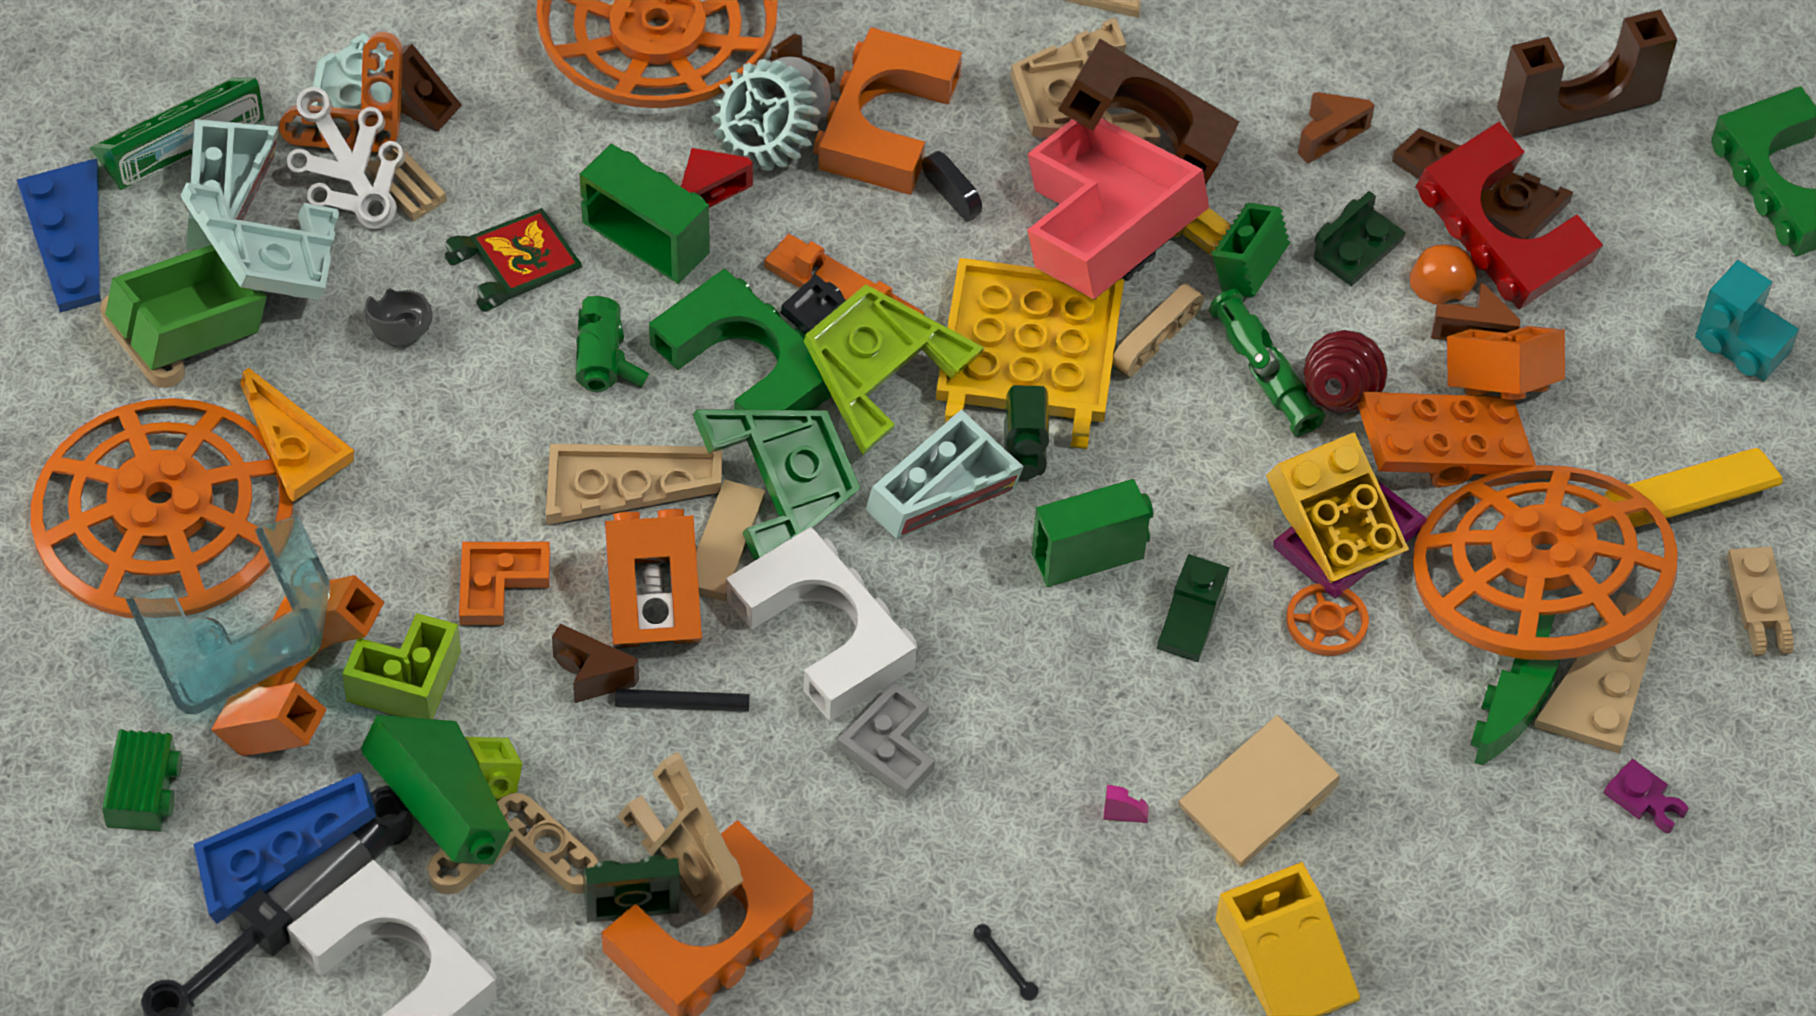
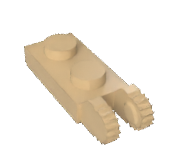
(1760, 597)

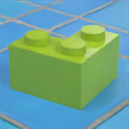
(408, 678)

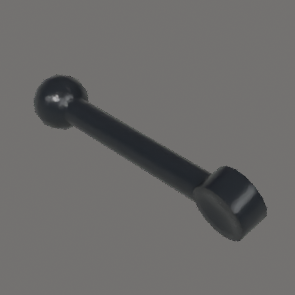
(1028, 990)

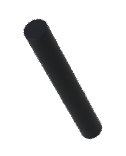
(682, 700)

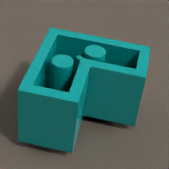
(1742, 326)

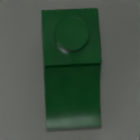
(1193, 608)

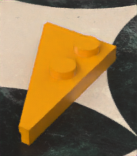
(298, 444)

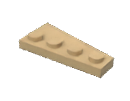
(616, 478)
(1601, 689)

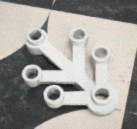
(349, 165)

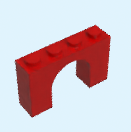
(1517, 266)

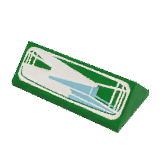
(169, 134)

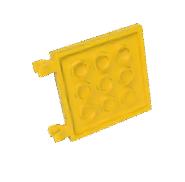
(1032, 336)

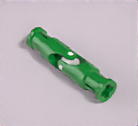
(1253, 340)

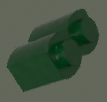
(1027, 428)

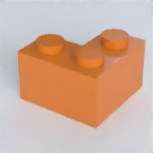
(1506, 362)

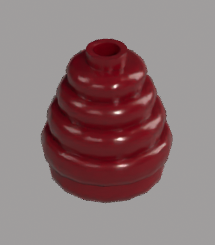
(1352, 361)

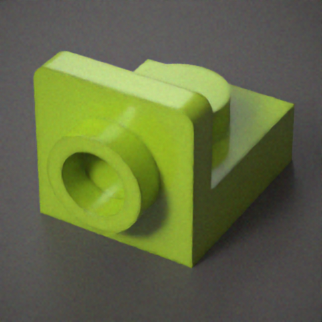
(498, 763)

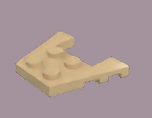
(1049, 74)
(705, 864)

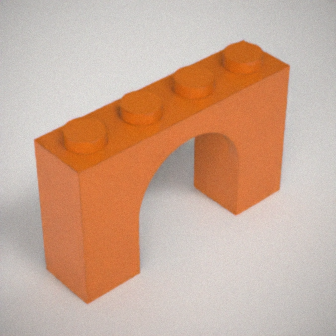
(884, 66)
(283, 713)
(685, 975)

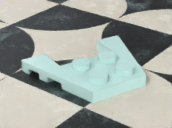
(263, 254)

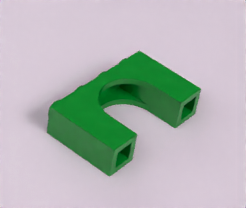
(1749, 139)
(729, 310)

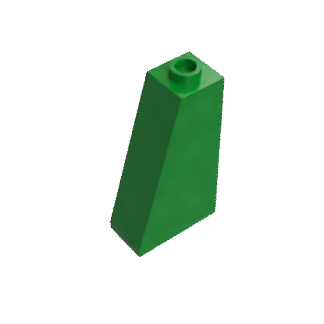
(440, 784)

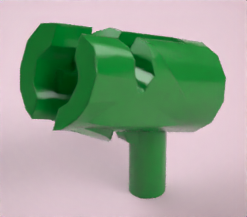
(598, 349)

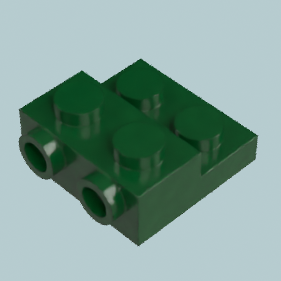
(616, 887)

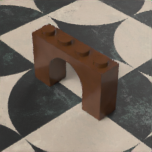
(1632, 77)
(1119, 81)

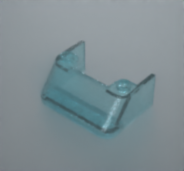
(200, 659)

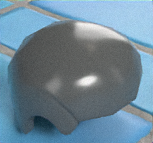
(385, 316)

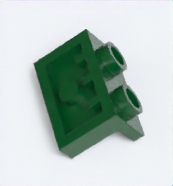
(1356, 240)

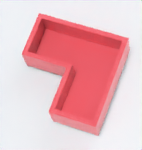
(1114, 202)

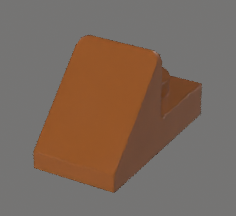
(1333, 124)
(1487, 315)

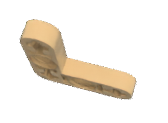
(548, 862)

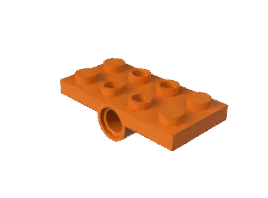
(1444, 435)

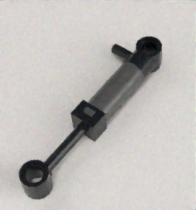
(267, 916)

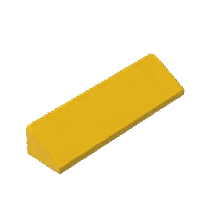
(1704, 484)

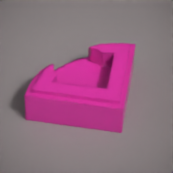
(1123, 807)

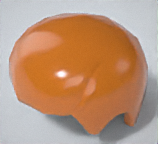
(1443, 274)

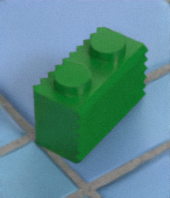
(1250, 248)
(141, 780)

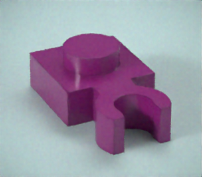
(1642, 792)

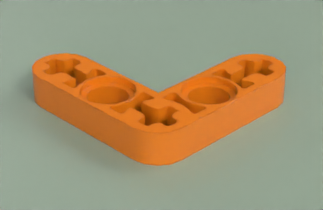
(390, 110)

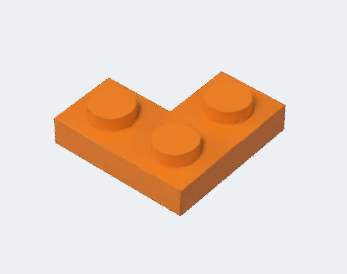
(490, 569)

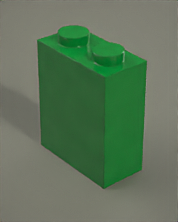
(1091, 532)

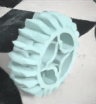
(784, 122)

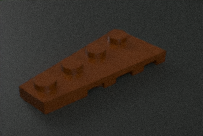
(1512, 205)

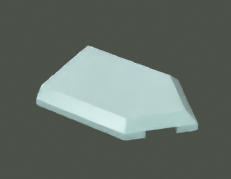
(342, 80)

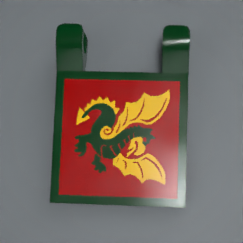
(517, 254)

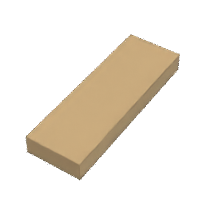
(723, 540)

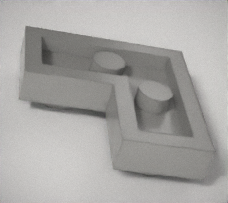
(880, 742)

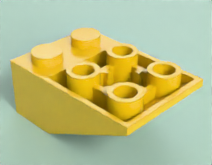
(1337, 507)
(1287, 944)

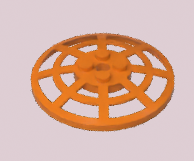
(655, 46)
(151, 522)
(1537, 570)

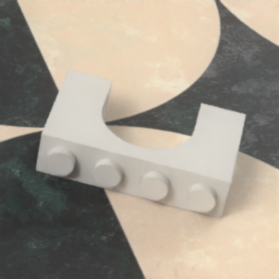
(811, 571)
(377, 906)

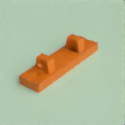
(795, 260)

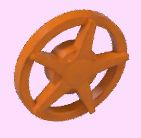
(1327, 620)

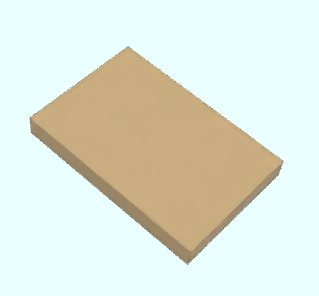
(1259, 791)

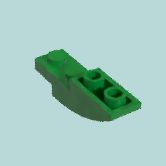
(1514, 700)

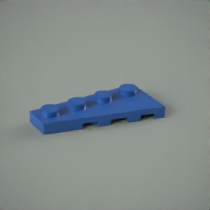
(67, 230)
(278, 843)

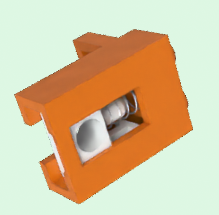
(648, 541)

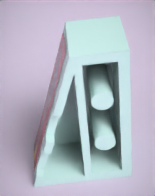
(230, 159)
(943, 477)

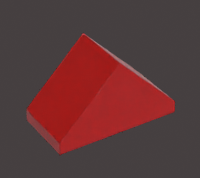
(717, 175)

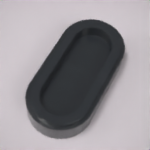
(952, 185)

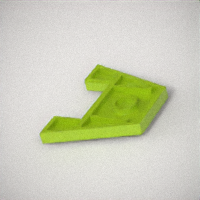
(869, 343)

